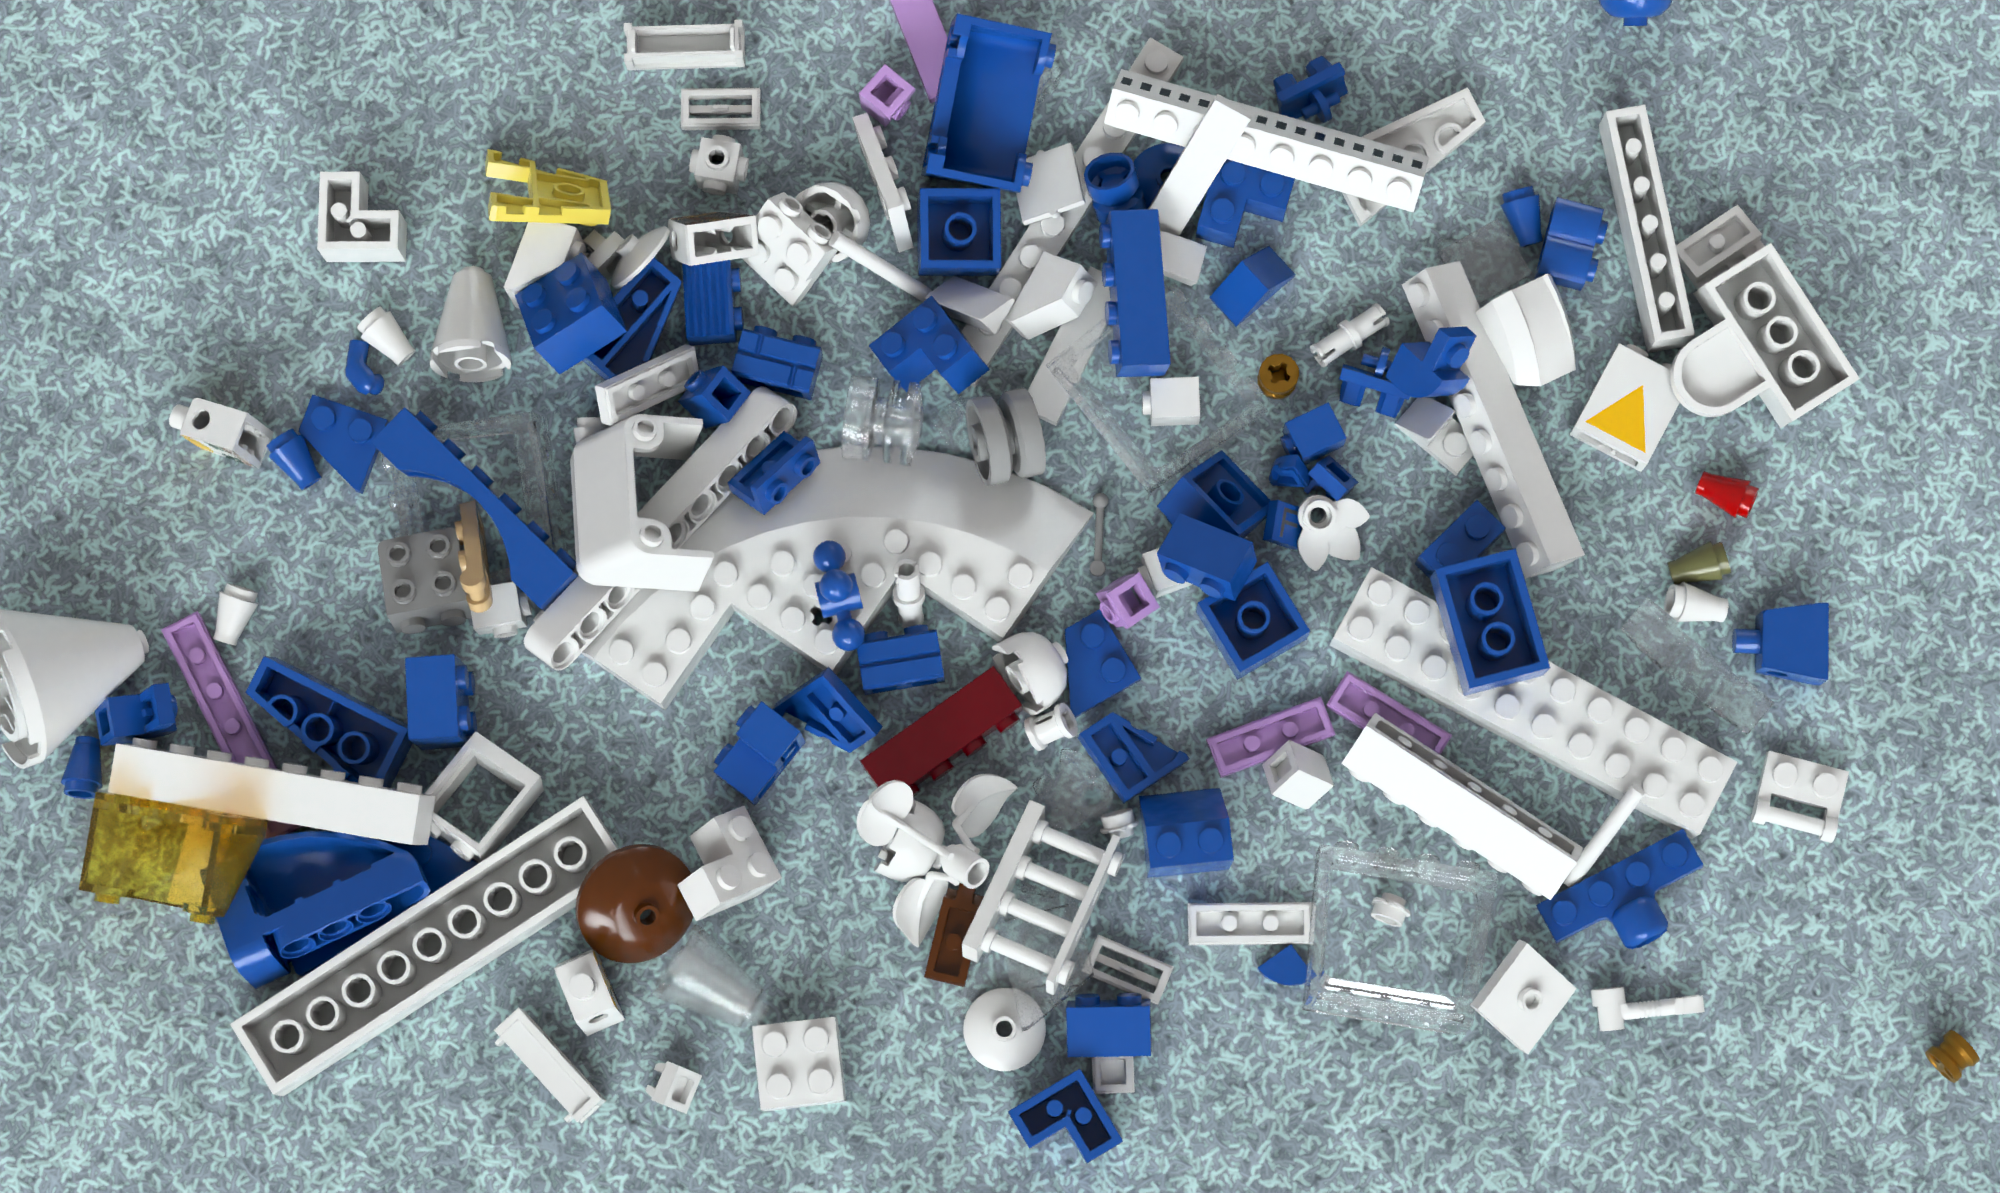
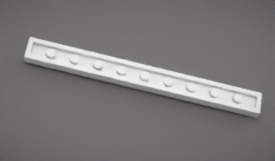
(1054, 233)

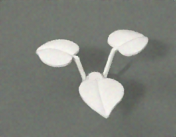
(975, 807)

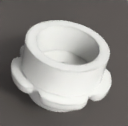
(1119, 823)
(1390, 909)

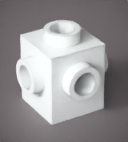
(722, 177)

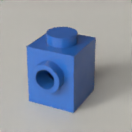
(713, 396)
(1313, 434)

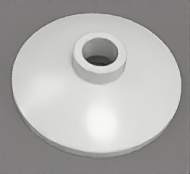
(637, 254)
(990, 1048)

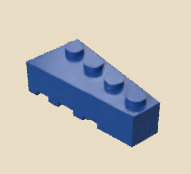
(331, 722)

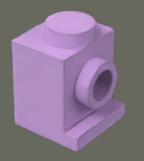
(886, 96)
(1121, 605)

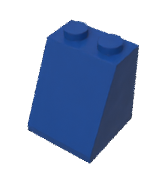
(1185, 832)

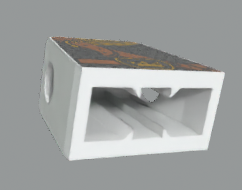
(702, 238)

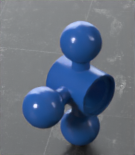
(838, 595)

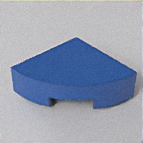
(1289, 472)
(1285, 968)

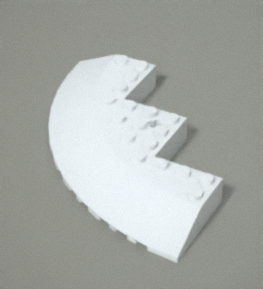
(975, 544)

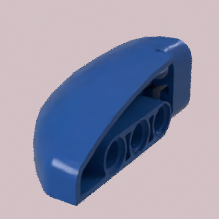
(314, 899)

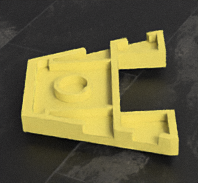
(552, 197)

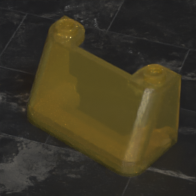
(168, 854)

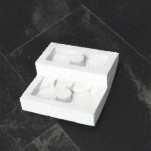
(1718, 246)

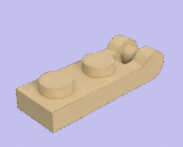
(474, 558)

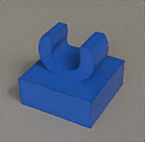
(1332, 478)

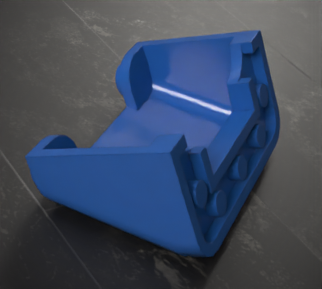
(986, 103)

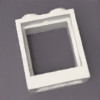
(502, 765)

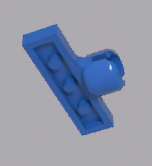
(1624, 894)

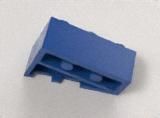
(644, 310)

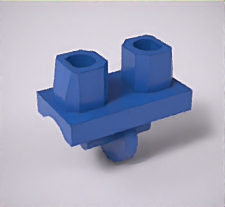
(1313, 94)
(1356, 380)

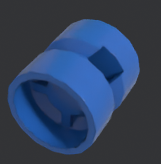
(1113, 185)

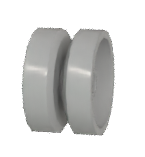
(1005, 436)

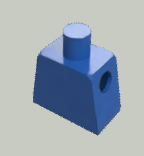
(1789, 643)

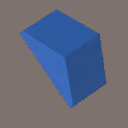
(1251, 284)

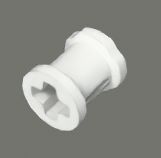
(1051, 726)

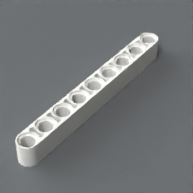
(679, 504)

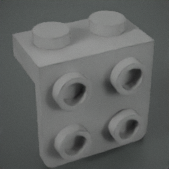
(423, 581)

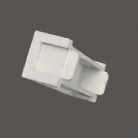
(685, 46)
(549, 1065)

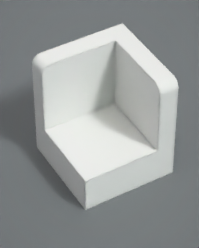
(1298, 775)

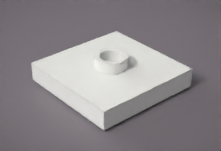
(1523, 996)

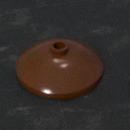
(618, 893)

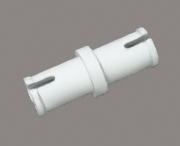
(1349, 335)
(908, 593)

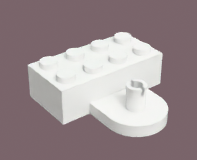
(1760, 344)

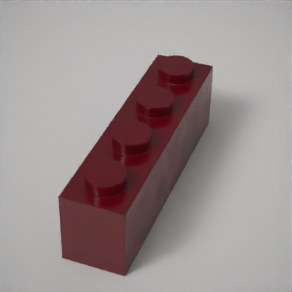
(946, 733)

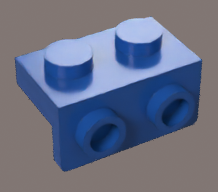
(775, 472)

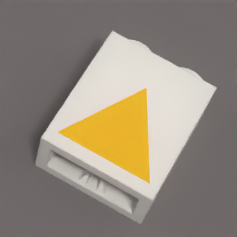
(1628, 407)

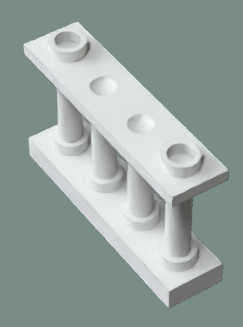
(1017, 865)

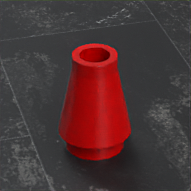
(1728, 493)

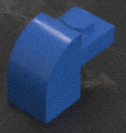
(1433, 367)
(138, 715)

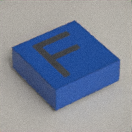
(1282, 524)

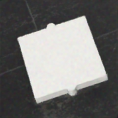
(1053, 185)

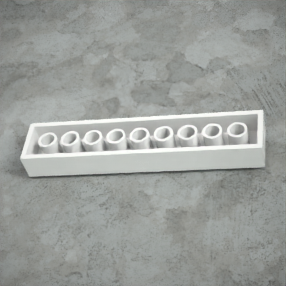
(1547, 715)
(424, 950)

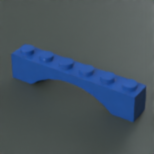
(419, 453)

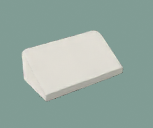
(972, 303)

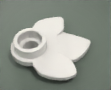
(1332, 534)

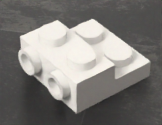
(790, 247)

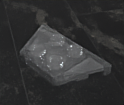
(1030, 983)

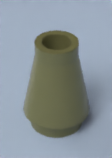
(1700, 565)

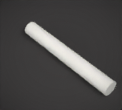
(879, 266)
(1605, 834)

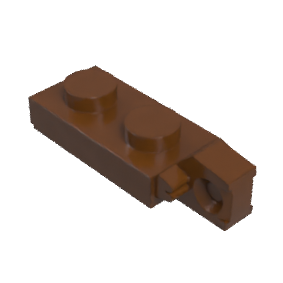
(955, 917)

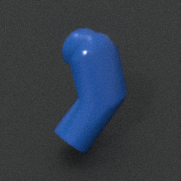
(359, 372)

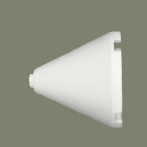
(57, 676)

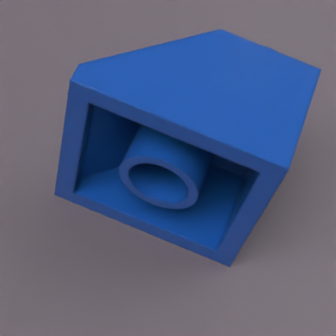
(1218, 496)

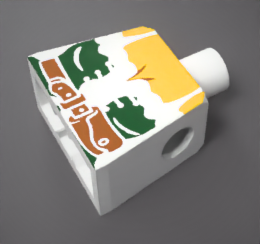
(222, 431)

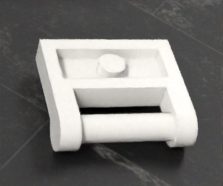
(1803, 783)

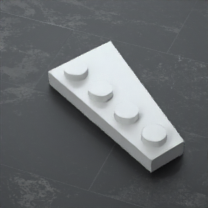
(1429, 132)

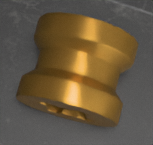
(1274, 383)
(1952, 1056)

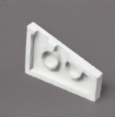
(883, 174)

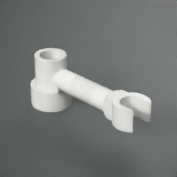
(1614, 1010)

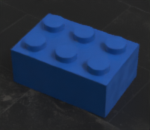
(1489, 622)

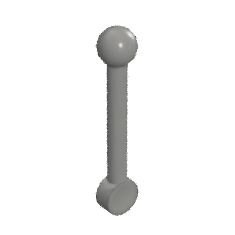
(1098, 567)

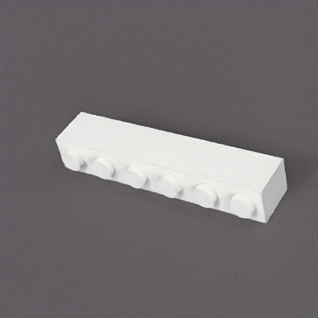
(1646, 229)
(1462, 807)

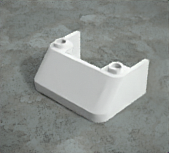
(610, 539)

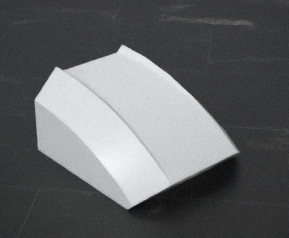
(1531, 332)

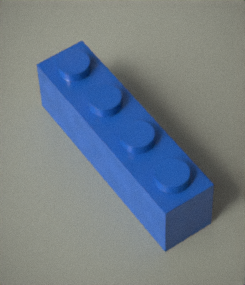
(1136, 293)

